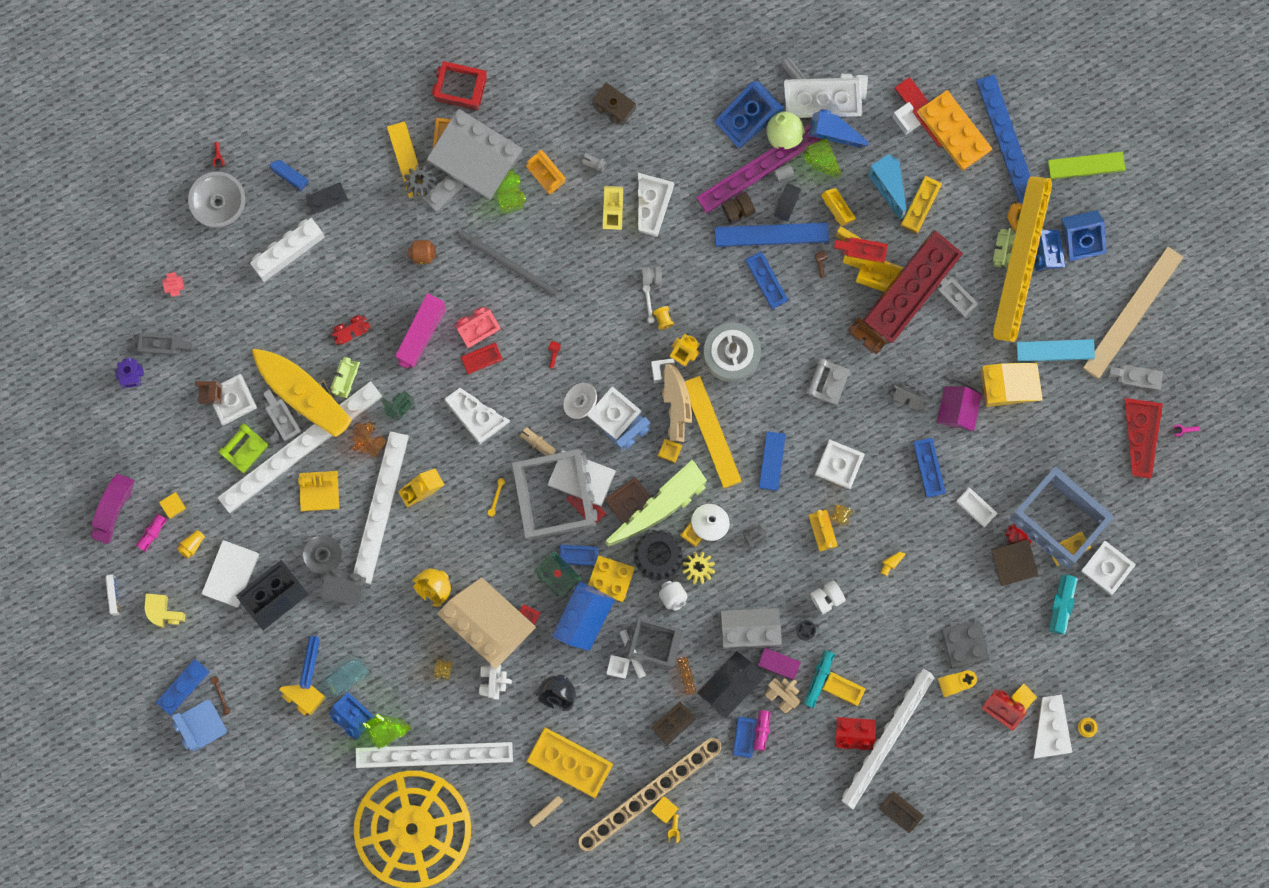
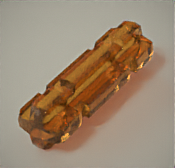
(686, 675)

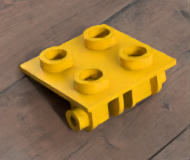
(319, 491)
(611, 577)

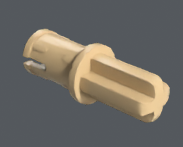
(537, 442)

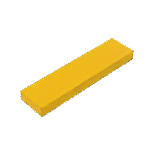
(403, 150)

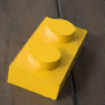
(838, 207)

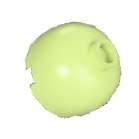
(785, 130)

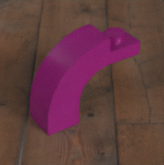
(109, 507)

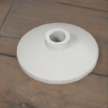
(580, 400)
(710, 530)

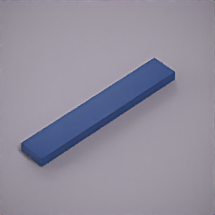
(771, 234)

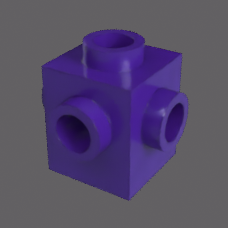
(130, 379)

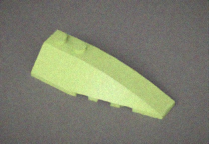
(669, 499)

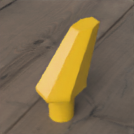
(891, 562)

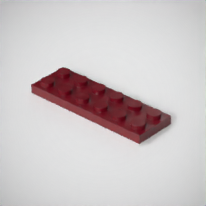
(912, 286)

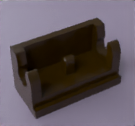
(673, 723)
(901, 812)

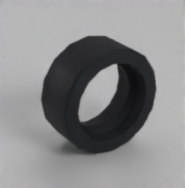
(787, 202)

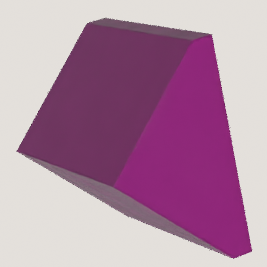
(959, 407)

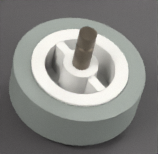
(732, 352)

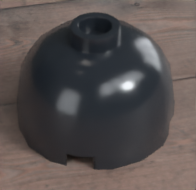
(557, 691)

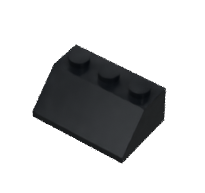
(272, 595)
(731, 684)

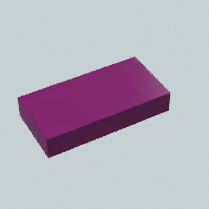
(779, 664)

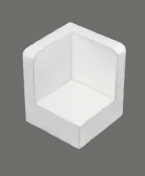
(906, 119)
(658, 367)

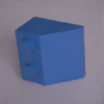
(1084, 235)

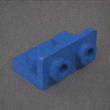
(1049, 251)
(350, 715)

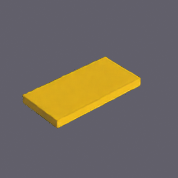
(569, 762)

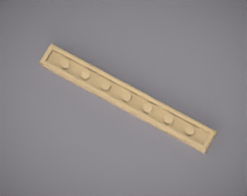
(1133, 312)

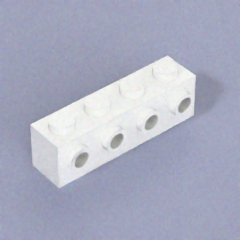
(287, 249)

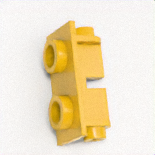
(822, 530)

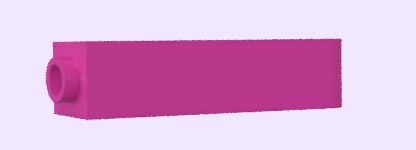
(420, 331)

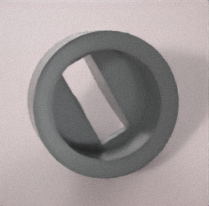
(271, 436)

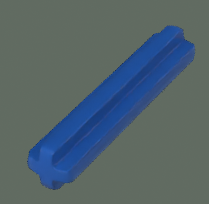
(309, 662)

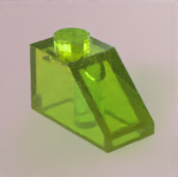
(822, 158)

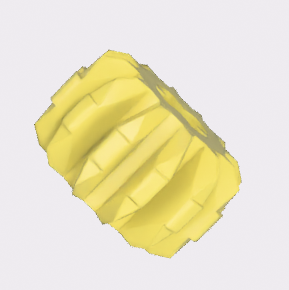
(702, 562)

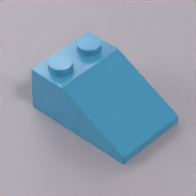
(888, 180)

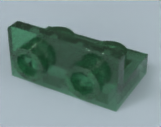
(401, 405)

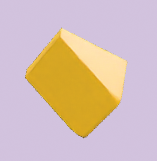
(1024, 696)

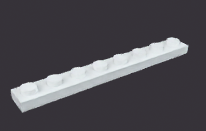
(381, 505)
(884, 744)
(434, 755)

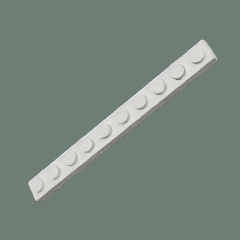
(294, 451)

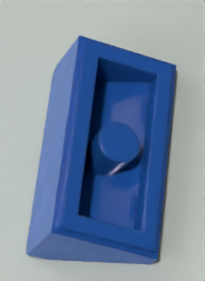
(289, 174)

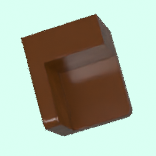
(209, 392)

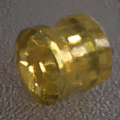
(841, 515)
(443, 669)

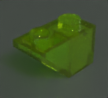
(509, 195)
(385, 729)

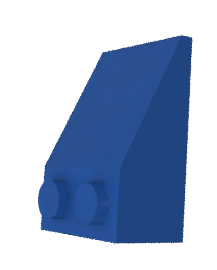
(748, 113)

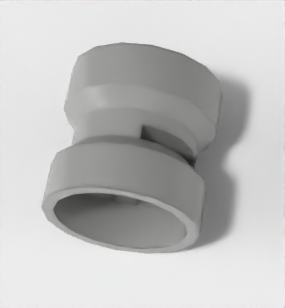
(652, 275)

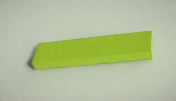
(1086, 165)

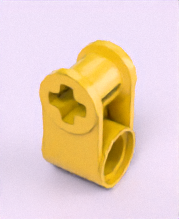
(954, 683)

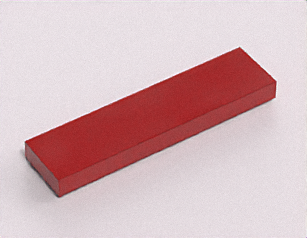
(910, 93)

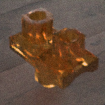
(364, 440)

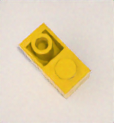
(421, 487)
(306, 699)

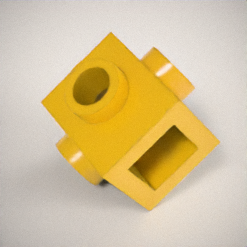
(685, 349)

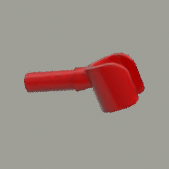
(217, 154)
(555, 348)

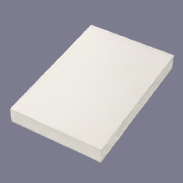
(566, 479)
(230, 573)

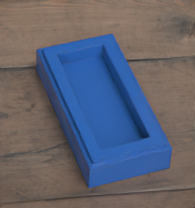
(579, 555)
(744, 737)

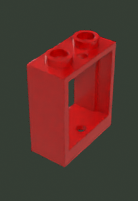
(473, 104)

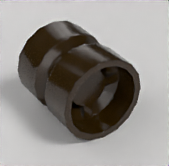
(738, 208)

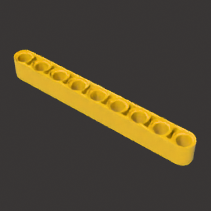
(1022, 259)

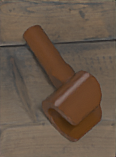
(820, 257)

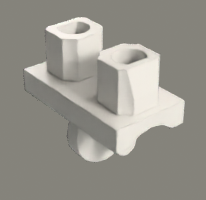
(495, 682)

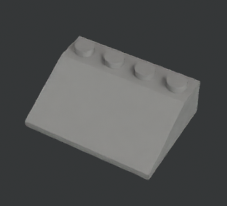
(474, 154)

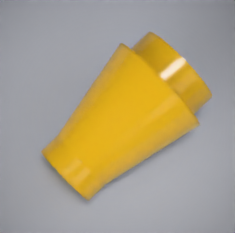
(190, 544)

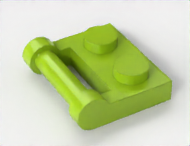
(249, 450)

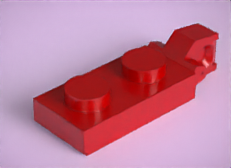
(862, 249)

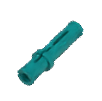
(821, 673)

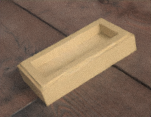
(546, 811)

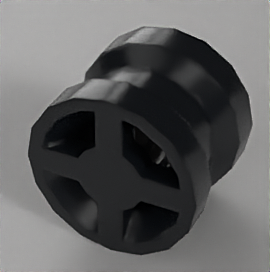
(808, 628)

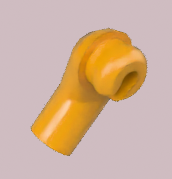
(1012, 215)

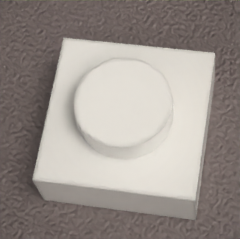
(618, 667)

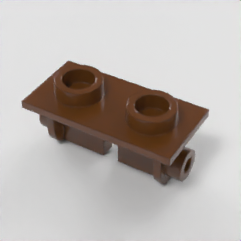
(861, 330)

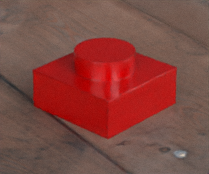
(530, 613)

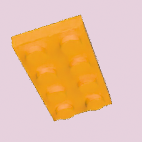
(954, 130)

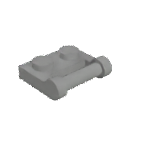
(834, 383)

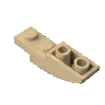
(677, 395)

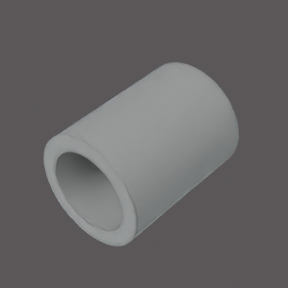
(784, 173)

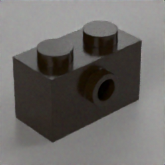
(613, 104)

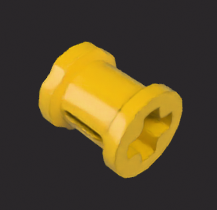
(663, 318)

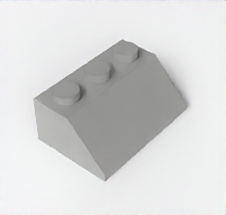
(751, 628)

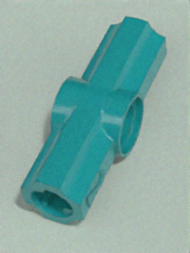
(1063, 604)

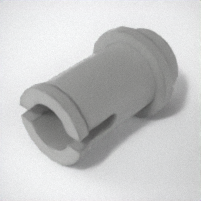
(595, 163)

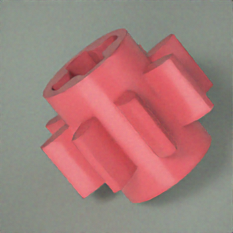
(173, 284)

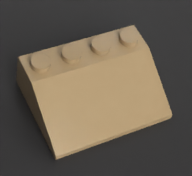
(486, 622)

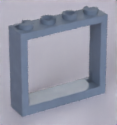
(1078, 497)

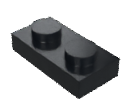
(326, 198)

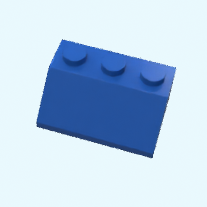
(583, 617)

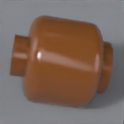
(422, 252)

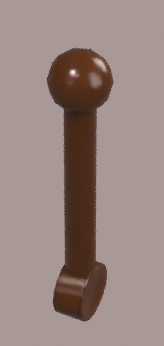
(215, 680)

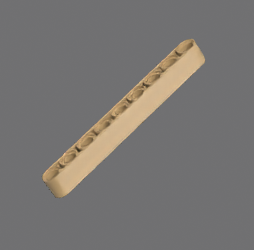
(656, 787)

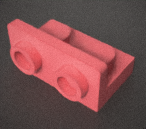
(477, 326)

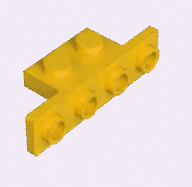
(873, 273)

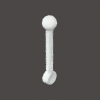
(646, 289)

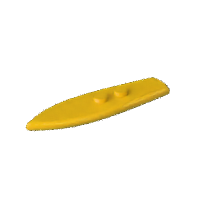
(301, 392)

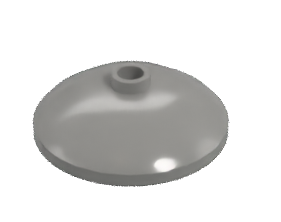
(216, 187)

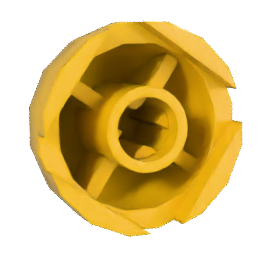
(433, 585)

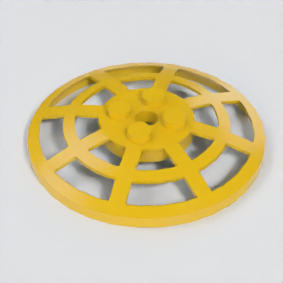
(421, 839)

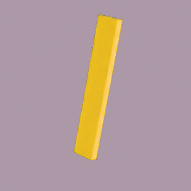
(712, 433)

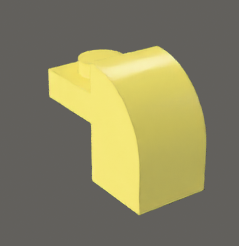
(613, 207)
(157, 611)

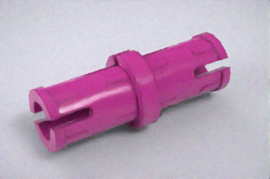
(151, 532)
(762, 730)

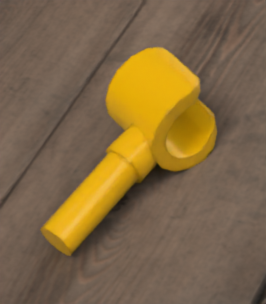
(674, 832)

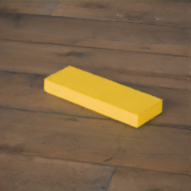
(921, 204)

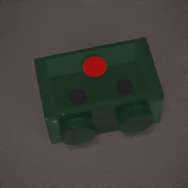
(557, 575)

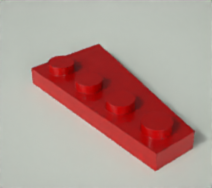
(1143, 432)

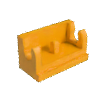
(545, 172)

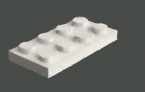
(809, 96)

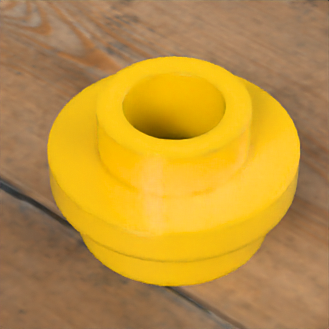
(1092, 723)

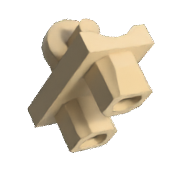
(790, 700)

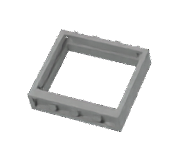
(524, 500)

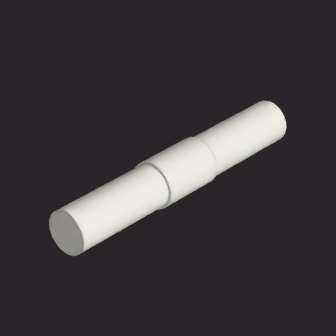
(637, 665)

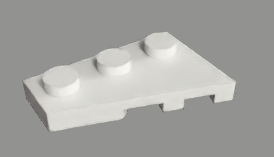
(653, 202)
(475, 416)
(1052, 730)

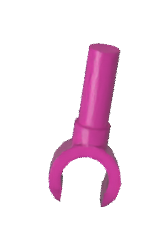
(1185, 429)

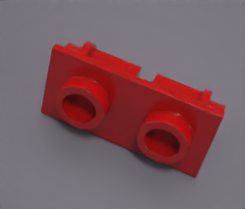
(343, 331)

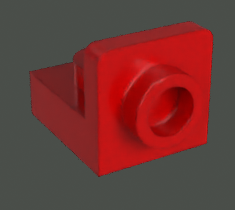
(1015, 534)

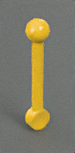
(491, 512)

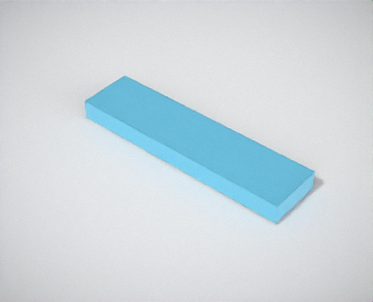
(1055, 350)

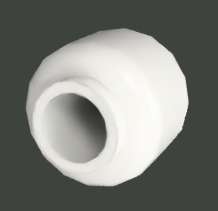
(673, 595)

